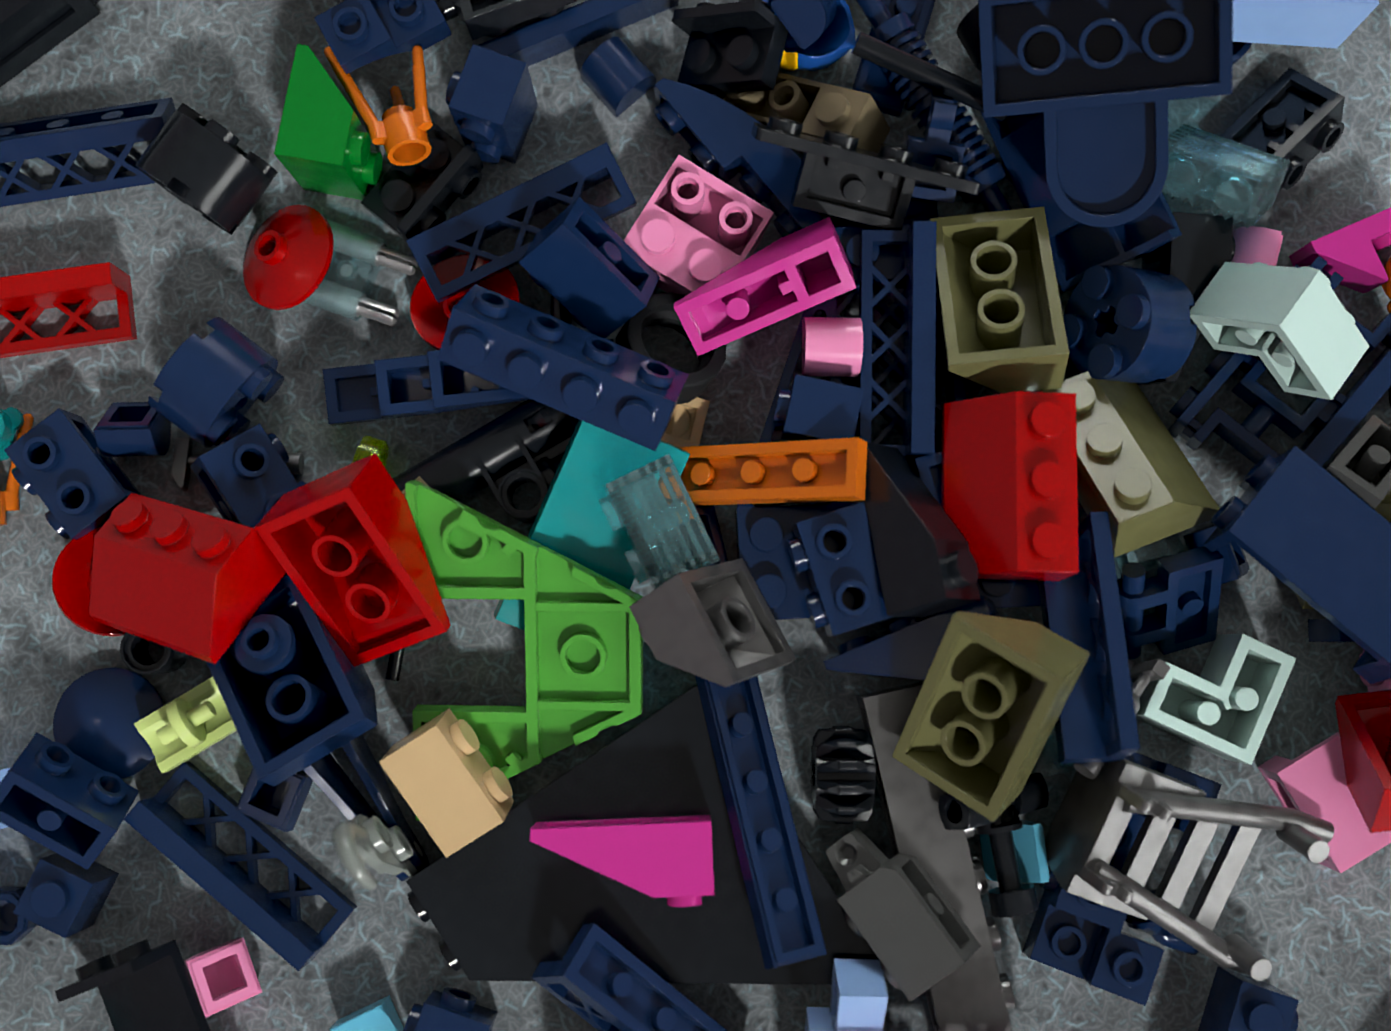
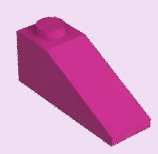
(767, 287)
(648, 854)

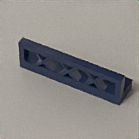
(73, 133)
(509, 211)
(918, 331)
(1086, 610)
(227, 880)
(617, 989)

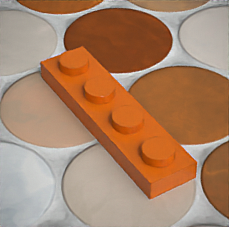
(777, 472)

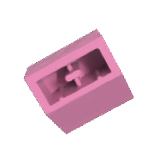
(696, 228)

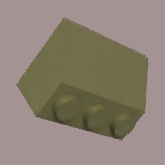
(1001, 300)
(1132, 465)
(988, 708)

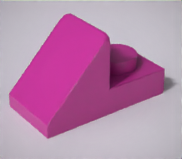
(1352, 252)

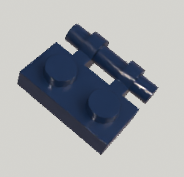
(1183, 598)

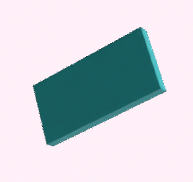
(571, 515)

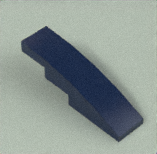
(406, 389)

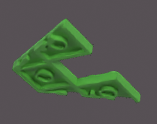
(578, 633)

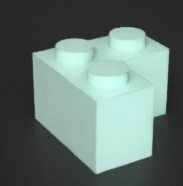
(1286, 320)
(1227, 704)

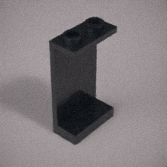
(142, 989)

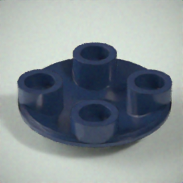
(99, 717)

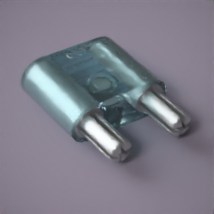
(353, 273)

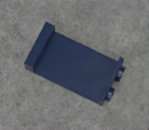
(1318, 545)

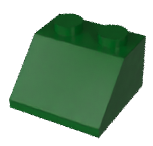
(322, 136)

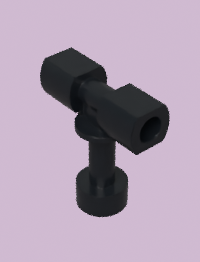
(1011, 896)

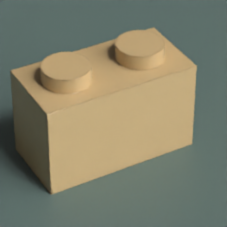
(449, 782)

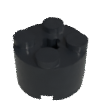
(206, 168)

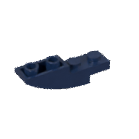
(724, 146)

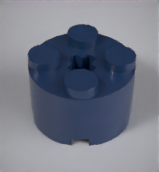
(1129, 324)
(215, 383)

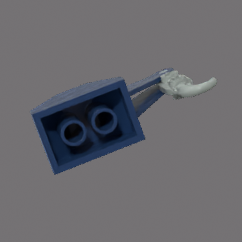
(303, 715)

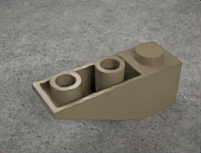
(818, 108)

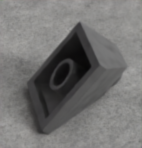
(713, 624)

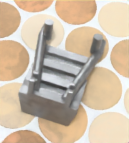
(1096, 816)

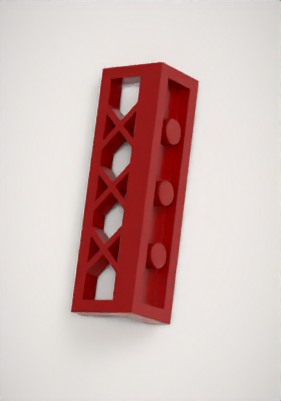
(69, 287)

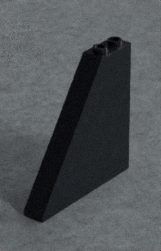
(519, 904)

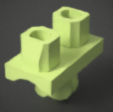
(186, 725)

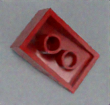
(357, 560)

